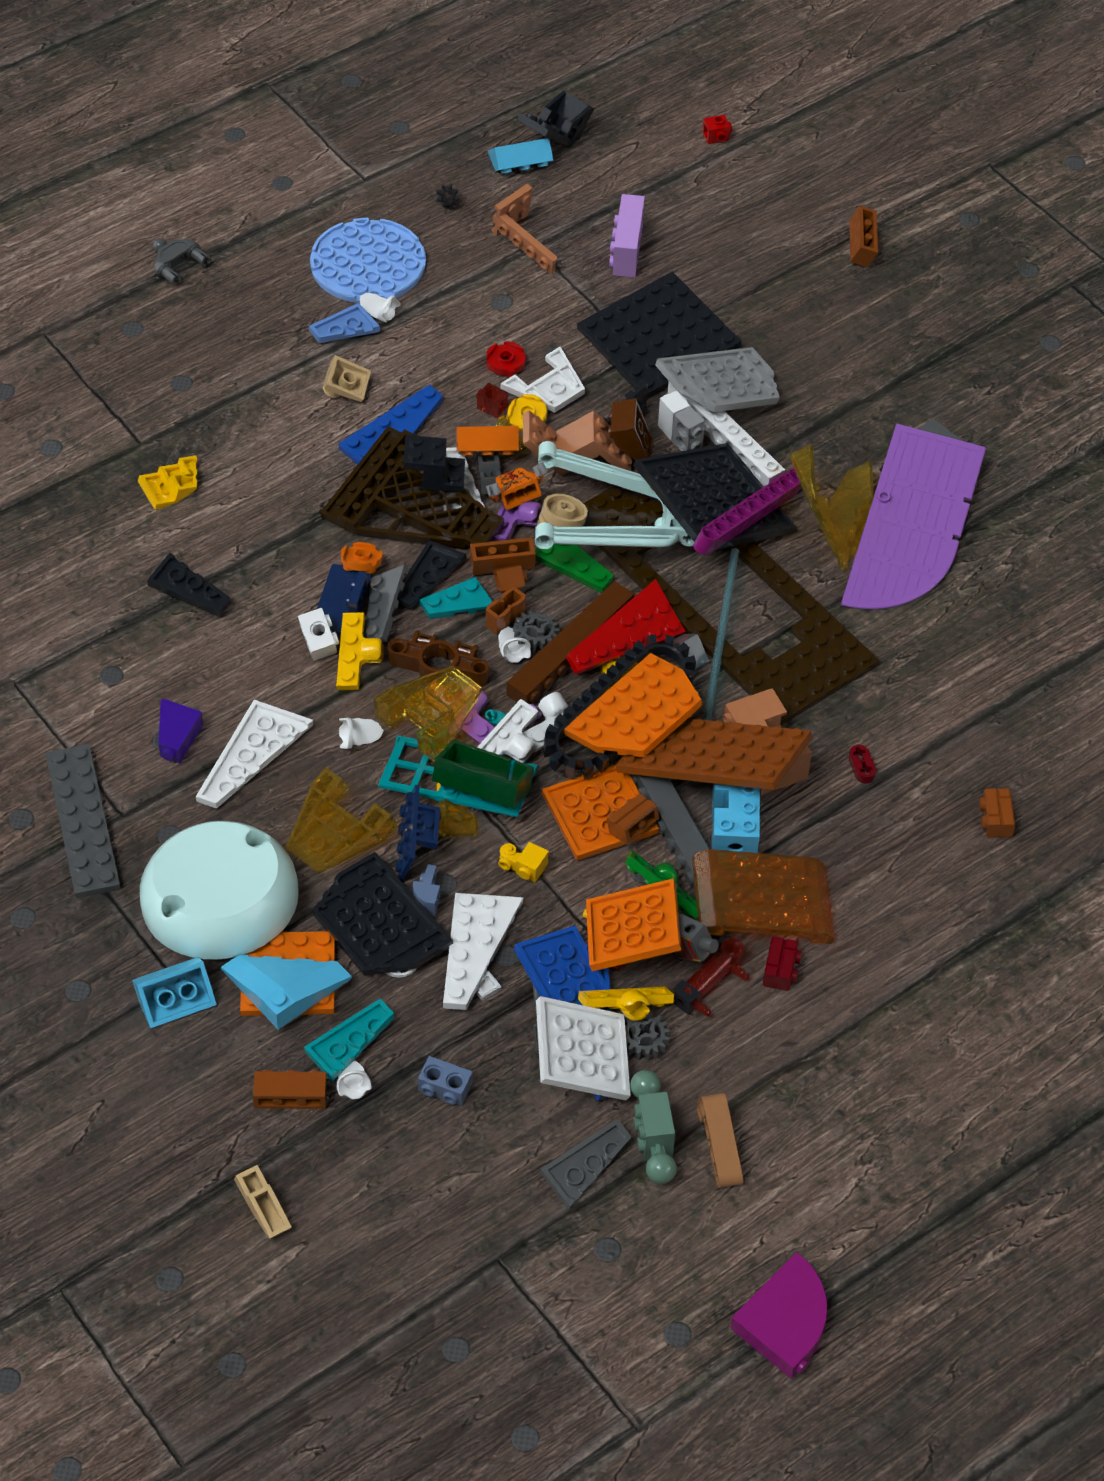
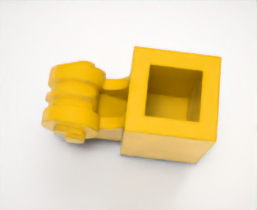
(527, 864)

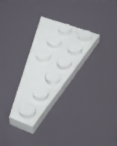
(255, 743)

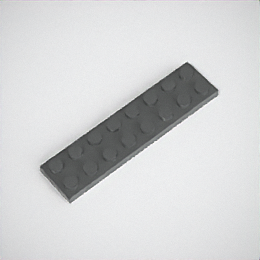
(82, 821)

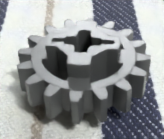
(535, 628)
(645, 1037)

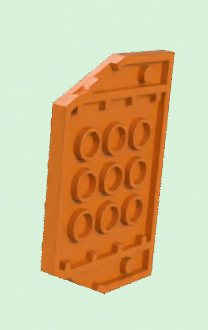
(637, 710)

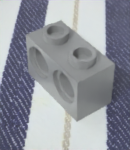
(688, 429)

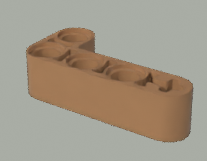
(715, 1115)

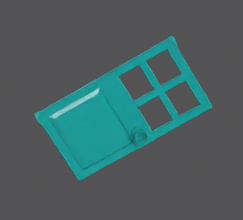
(451, 794)

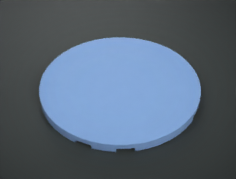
(367, 259)

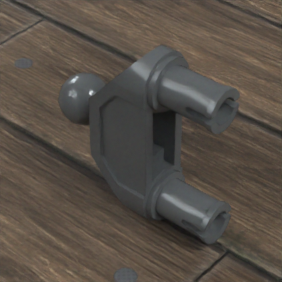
(174, 254)

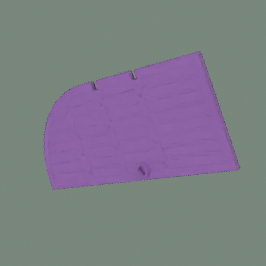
(913, 519)

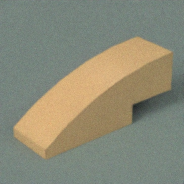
(262, 1202)

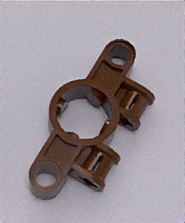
(415, 654)

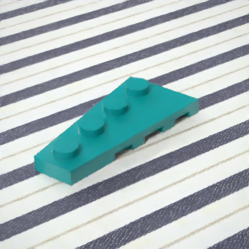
(346, 1041)

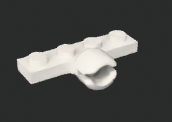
(551, 707)
(508, 735)

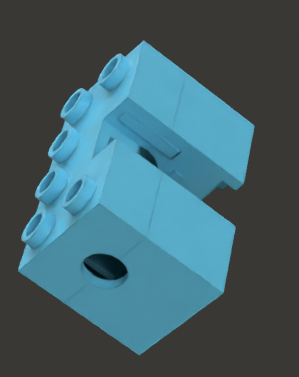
(735, 818)

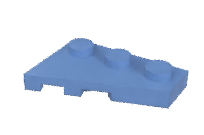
(344, 324)

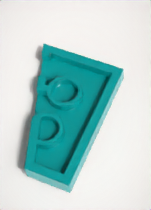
(462, 597)

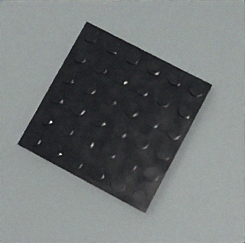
(655, 324)
(704, 485)

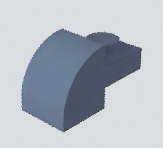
(426, 891)

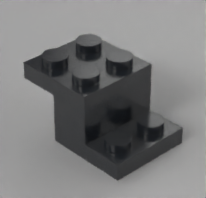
(439, 471)

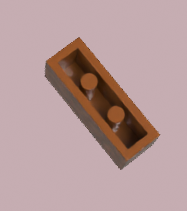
(863, 236)
(499, 554)
(290, 1089)

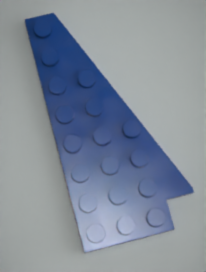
(561, 967)

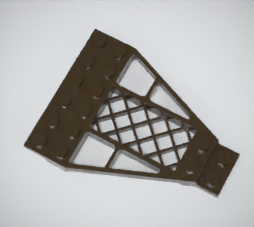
(376, 476)

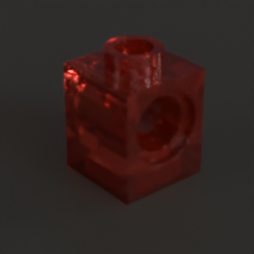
(492, 400)

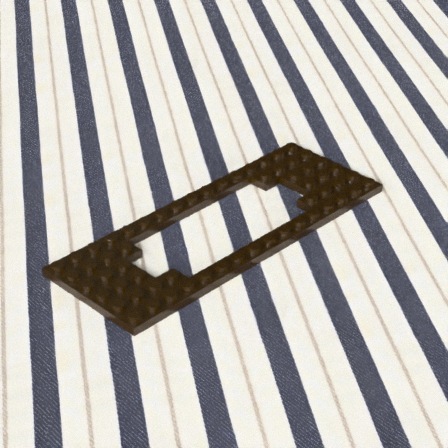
(801, 676)

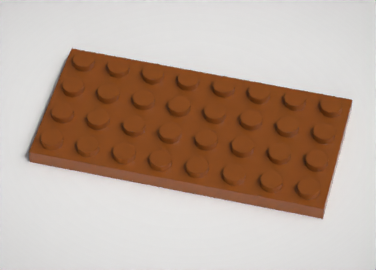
(722, 754)

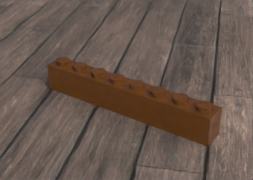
(551, 661)

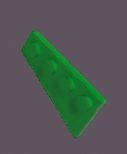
(575, 564)

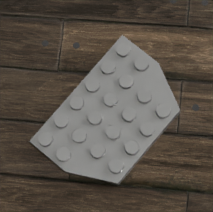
(722, 378)

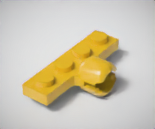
(355, 651)
(630, 1001)

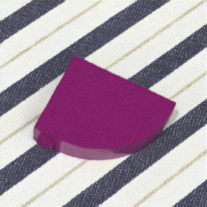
(785, 1317)

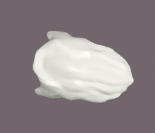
(379, 307)
(510, 648)
(358, 732)
(353, 1081)

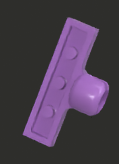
(524, 514)
(475, 725)

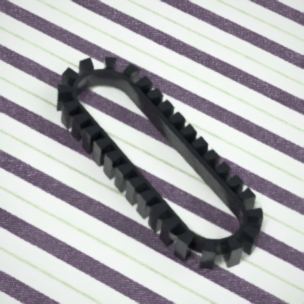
(597, 689)

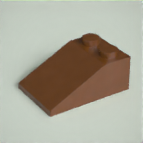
(630, 429)

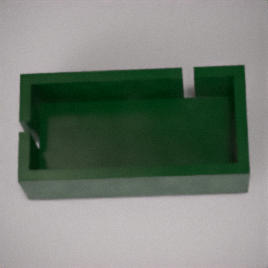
(482, 774)

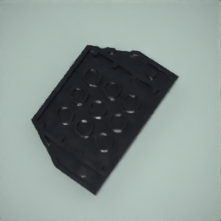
(379, 919)

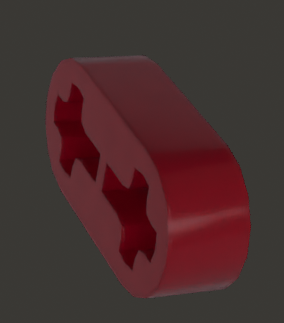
(866, 763)

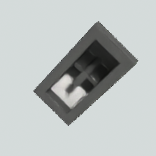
(696, 649)

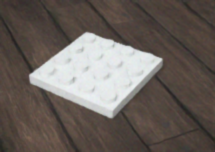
(582, 1048)

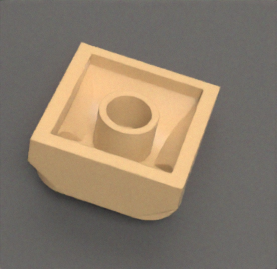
(346, 379)

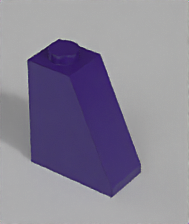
(177, 729)

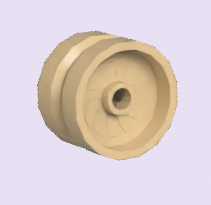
(563, 511)

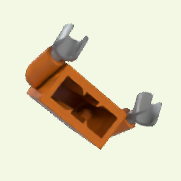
(517, 486)

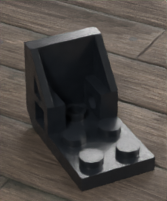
(560, 119)

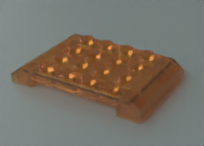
(762, 894)

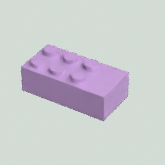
(627, 236)

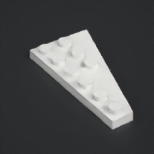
(477, 934)

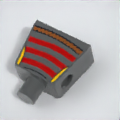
(695, 940)

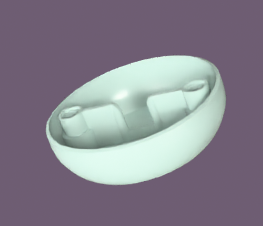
(218, 890)

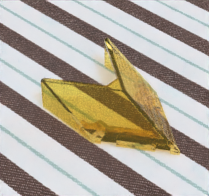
(848, 509)

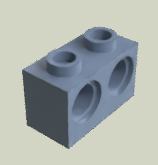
(447, 1076)

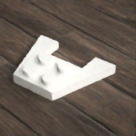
(555, 388)

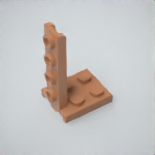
(508, 213)

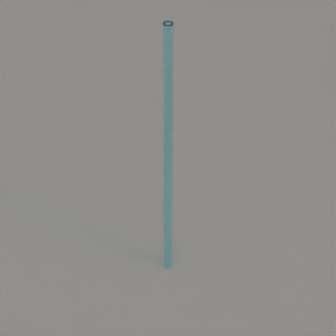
(712, 686)

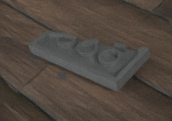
(383, 601)
(581, 1166)

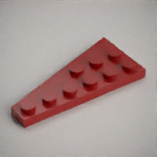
(642, 616)

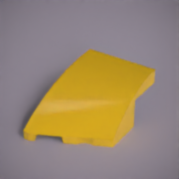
(170, 482)

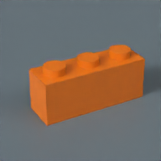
(487, 439)

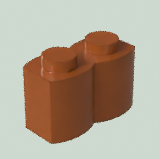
(505, 610)

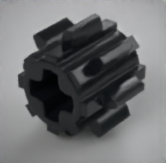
(452, 192)

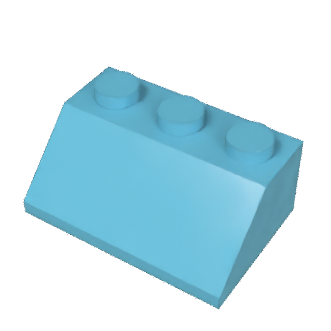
(521, 155)
(174, 992)

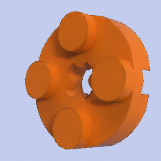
(361, 557)

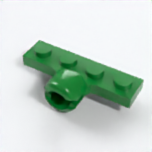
(662, 872)

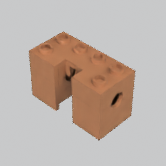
(766, 710)

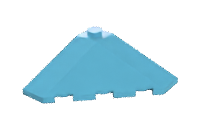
(284, 986)

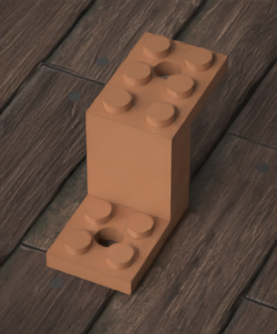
(584, 437)

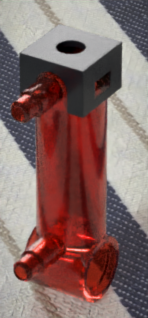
(689, 992)

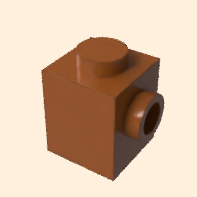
(509, 577)

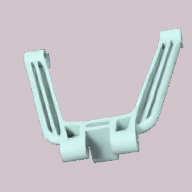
(663, 533)

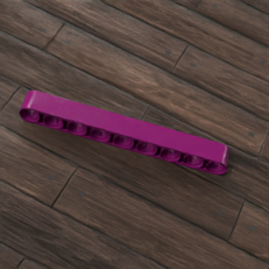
(747, 512)

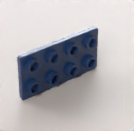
(343, 594)
(418, 828)

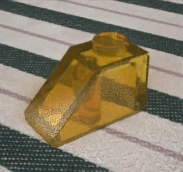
(455, 821)

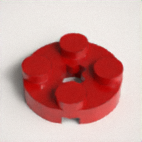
(508, 367)

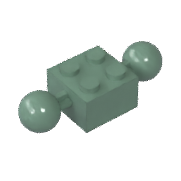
(654, 1126)

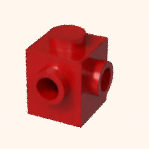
(716, 129)

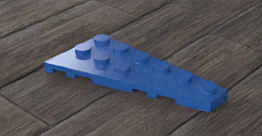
(406, 415)

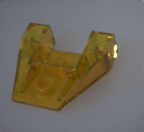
(434, 703)
(329, 833)

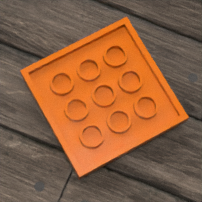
(583, 810)
(633, 925)
(293, 945)

